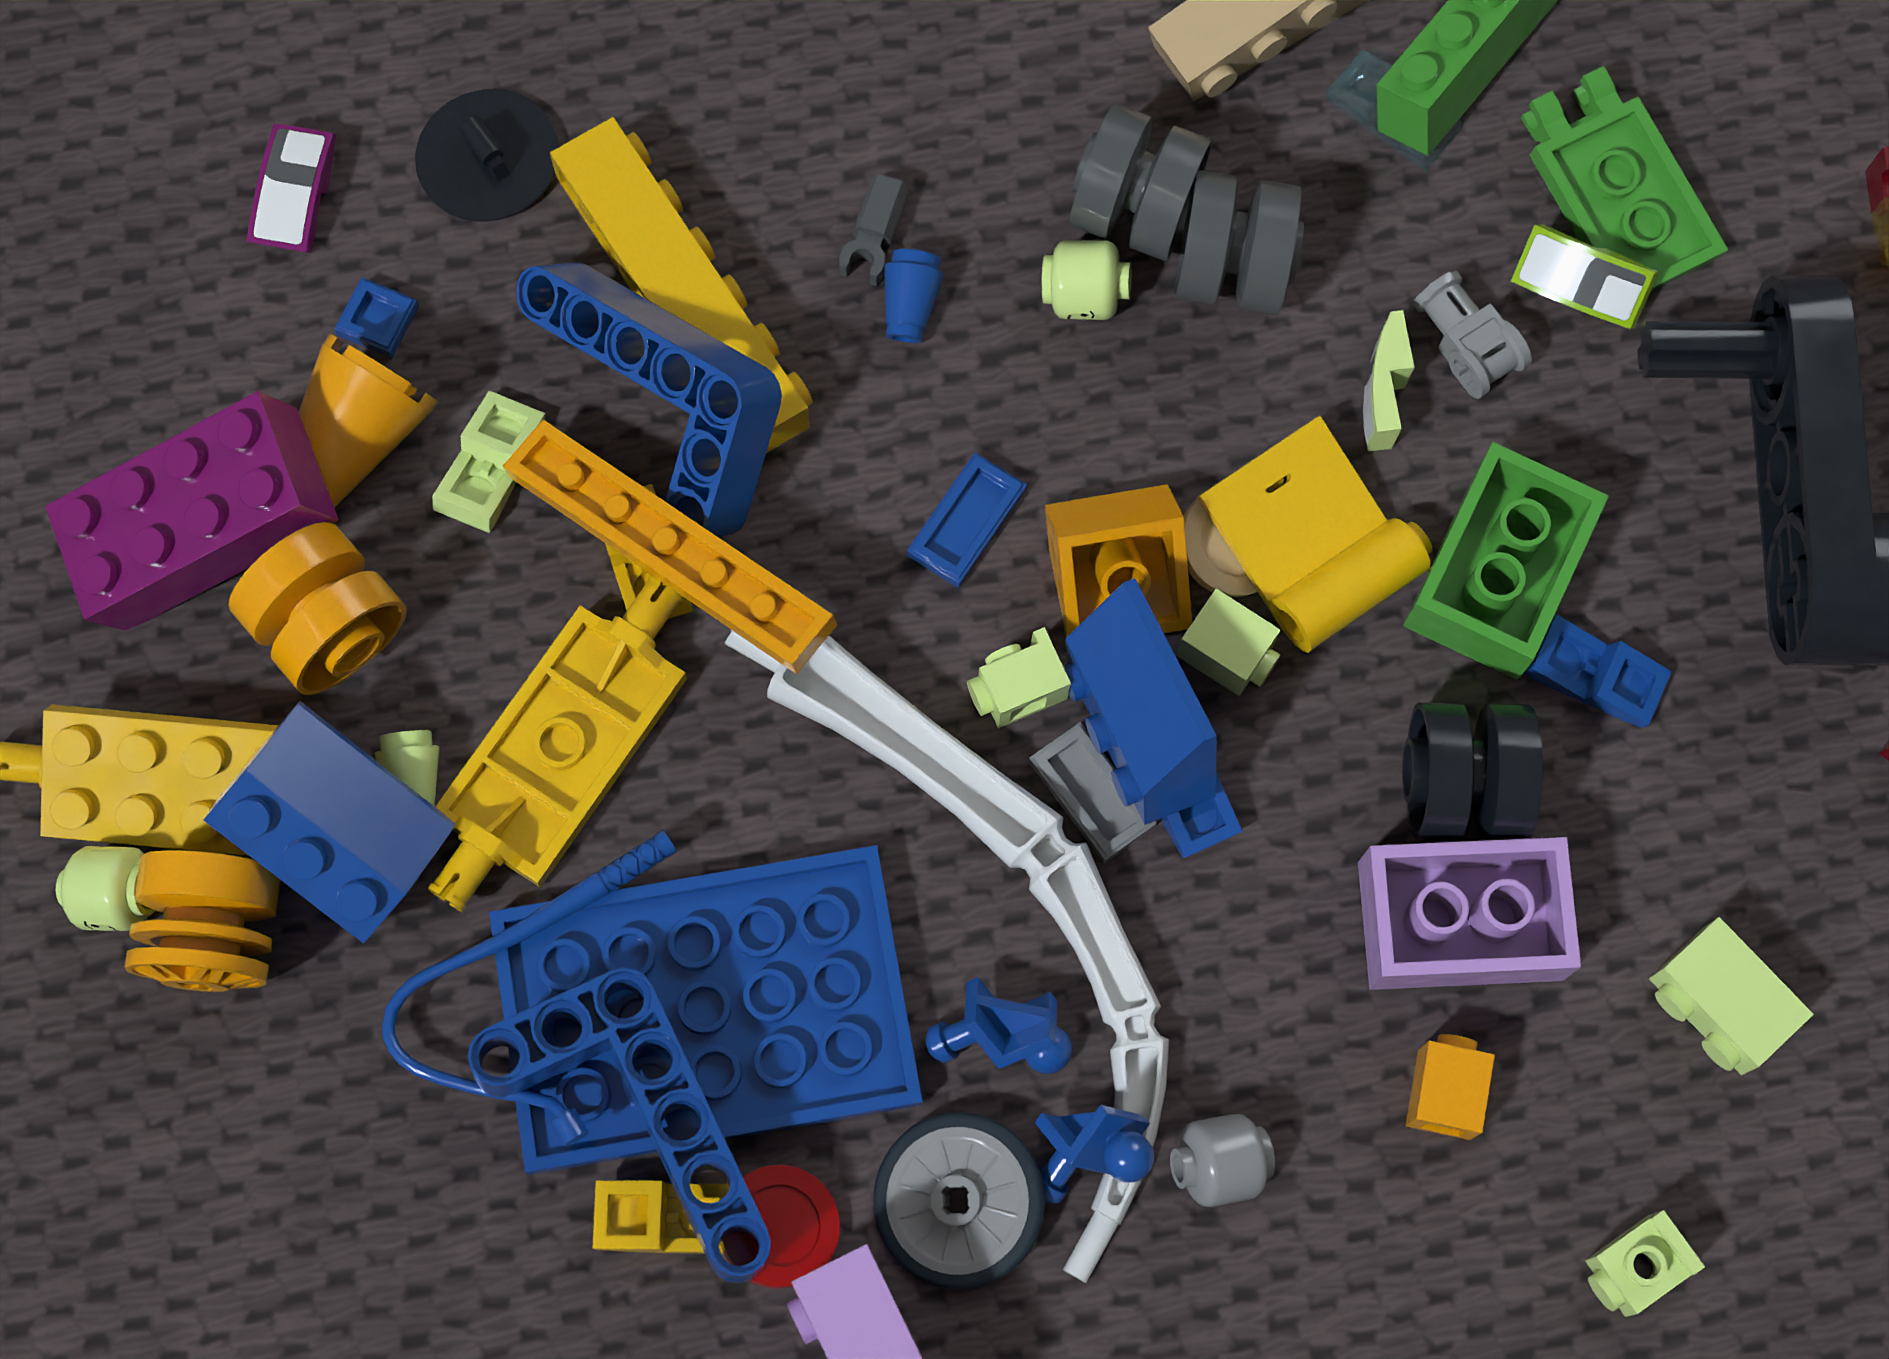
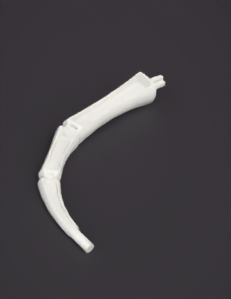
(1025, 835)

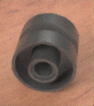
(1124, 176)
(1255, 245)

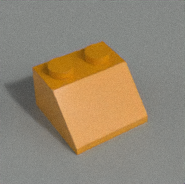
(1119, 538)

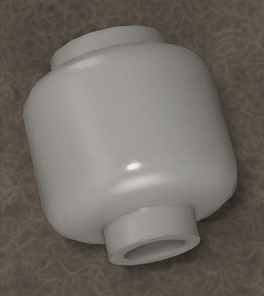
(1223, 1160)

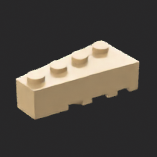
(1220, 39)

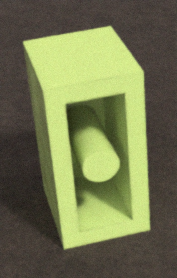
(1729, 998)

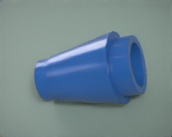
(910, 293)

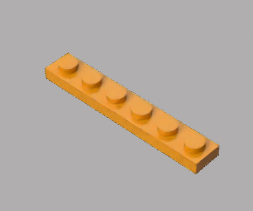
(671, 546)

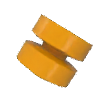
(317, 607)

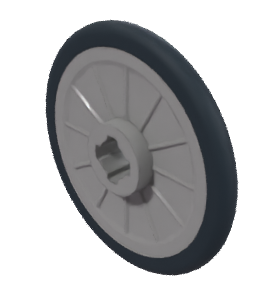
(1003, 1200)

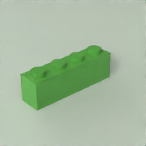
(1451, 66)

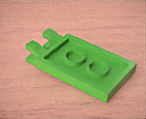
(1621, 181)

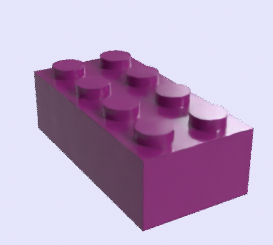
(189, 512)

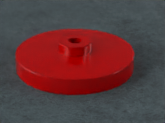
(799, 1221)

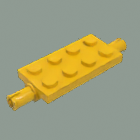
(559, 745)
(133, 775)

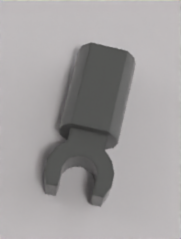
(875, 225)

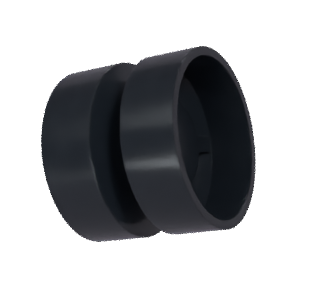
(1492, 771)

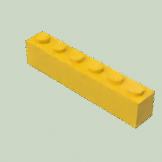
(664, 259)

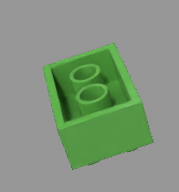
(1506, 561)

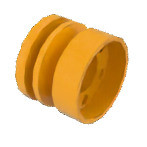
(203, 920)

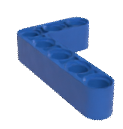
(724, 391)
(652, 1098)

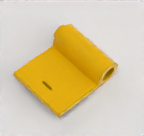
(1316, 541)

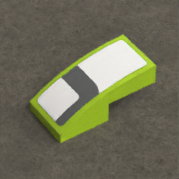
(1584, 276)

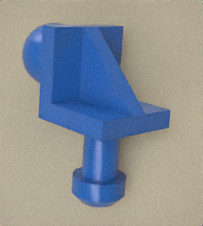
(1004, 1031)
(1095, 1141)

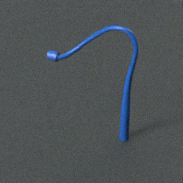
(611, 877)

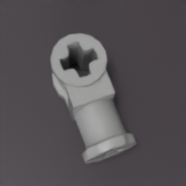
(1474, 340)

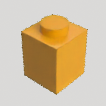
(1450, 1087)

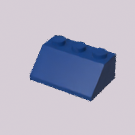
(1141, 707)
(330, 822)

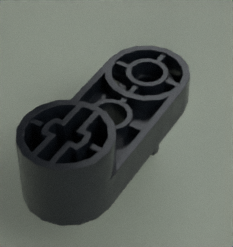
(1812, 471)

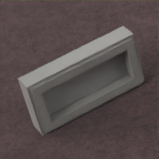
(1086, 792)

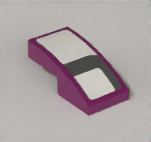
(290, 187)

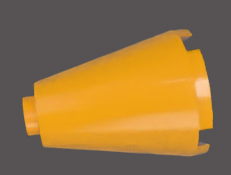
(356, 415)

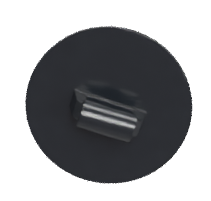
(486, 155)

